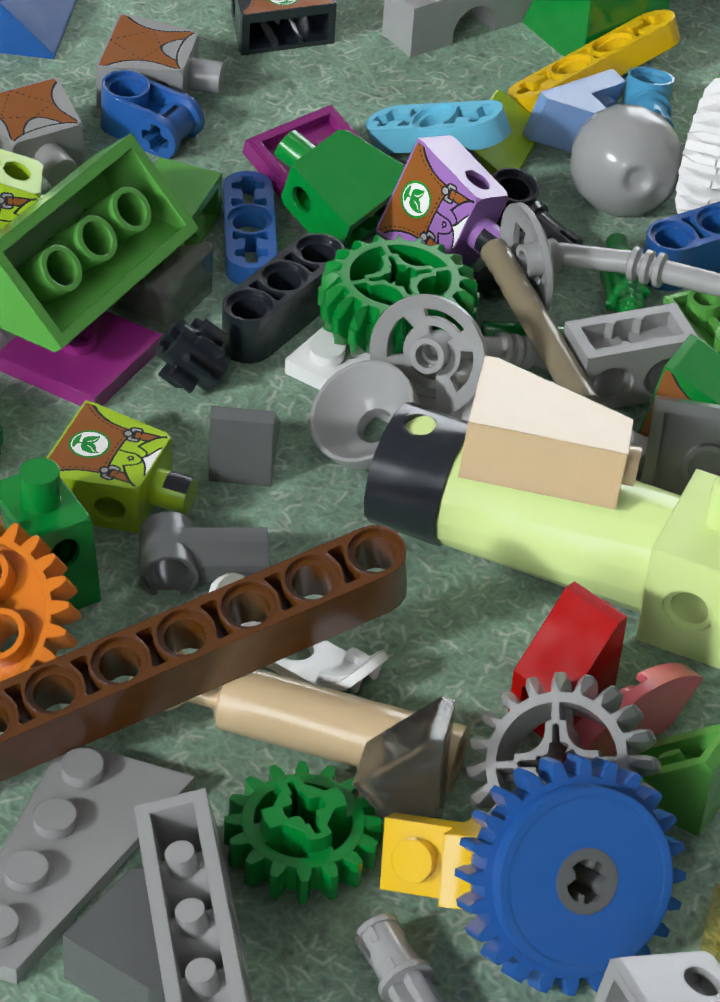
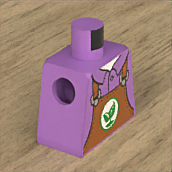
(445, 199)

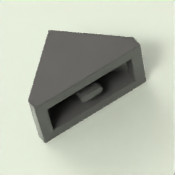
(242, 445)
(114, 945)

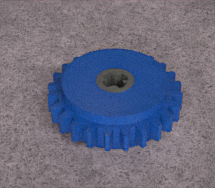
(569, 872)

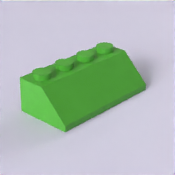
(87, 244)

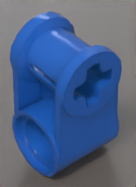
(145, 109)

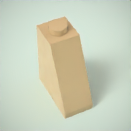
(546, 439)

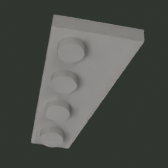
(71, 846)

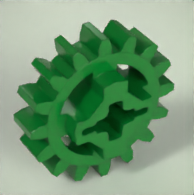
(296, 832)

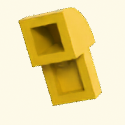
(423, 856)

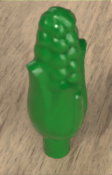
(620, 292)

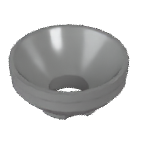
(350, 403)

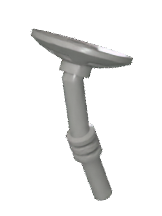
(546, 256)
(443, 351)

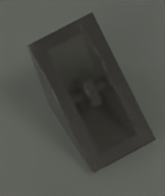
(170, 288)
(409, 763)

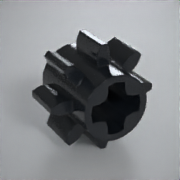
(193, 355)

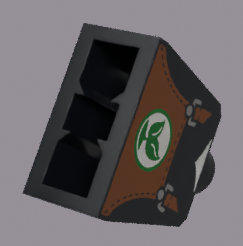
(282, 24)

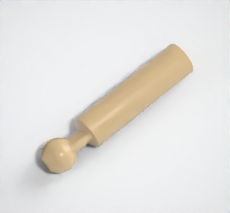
(310, 718)

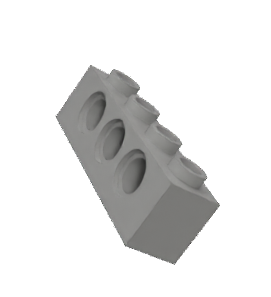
(191, 901)

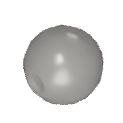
(626, 160)

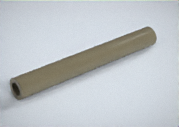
(536, 319)

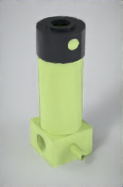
(645, 556)

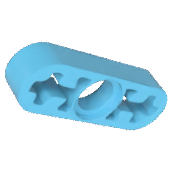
(472, 123)

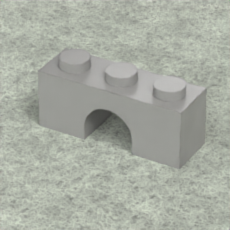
(430, 24)

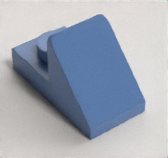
(566, 108)

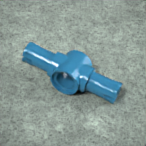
(649, 89)

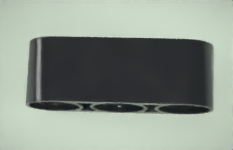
(277, 299)

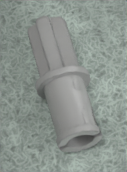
(396, 965)

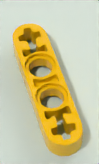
(616, 50)

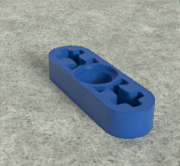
(258, 215)

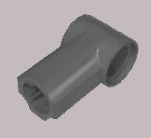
(180, 555)

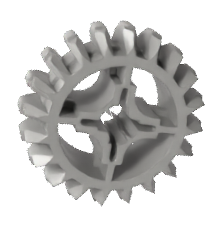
(558, 713)

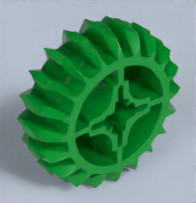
(380, 273)

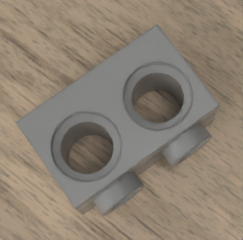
(627, 350)

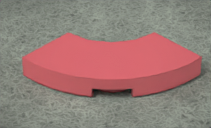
(660, 698)

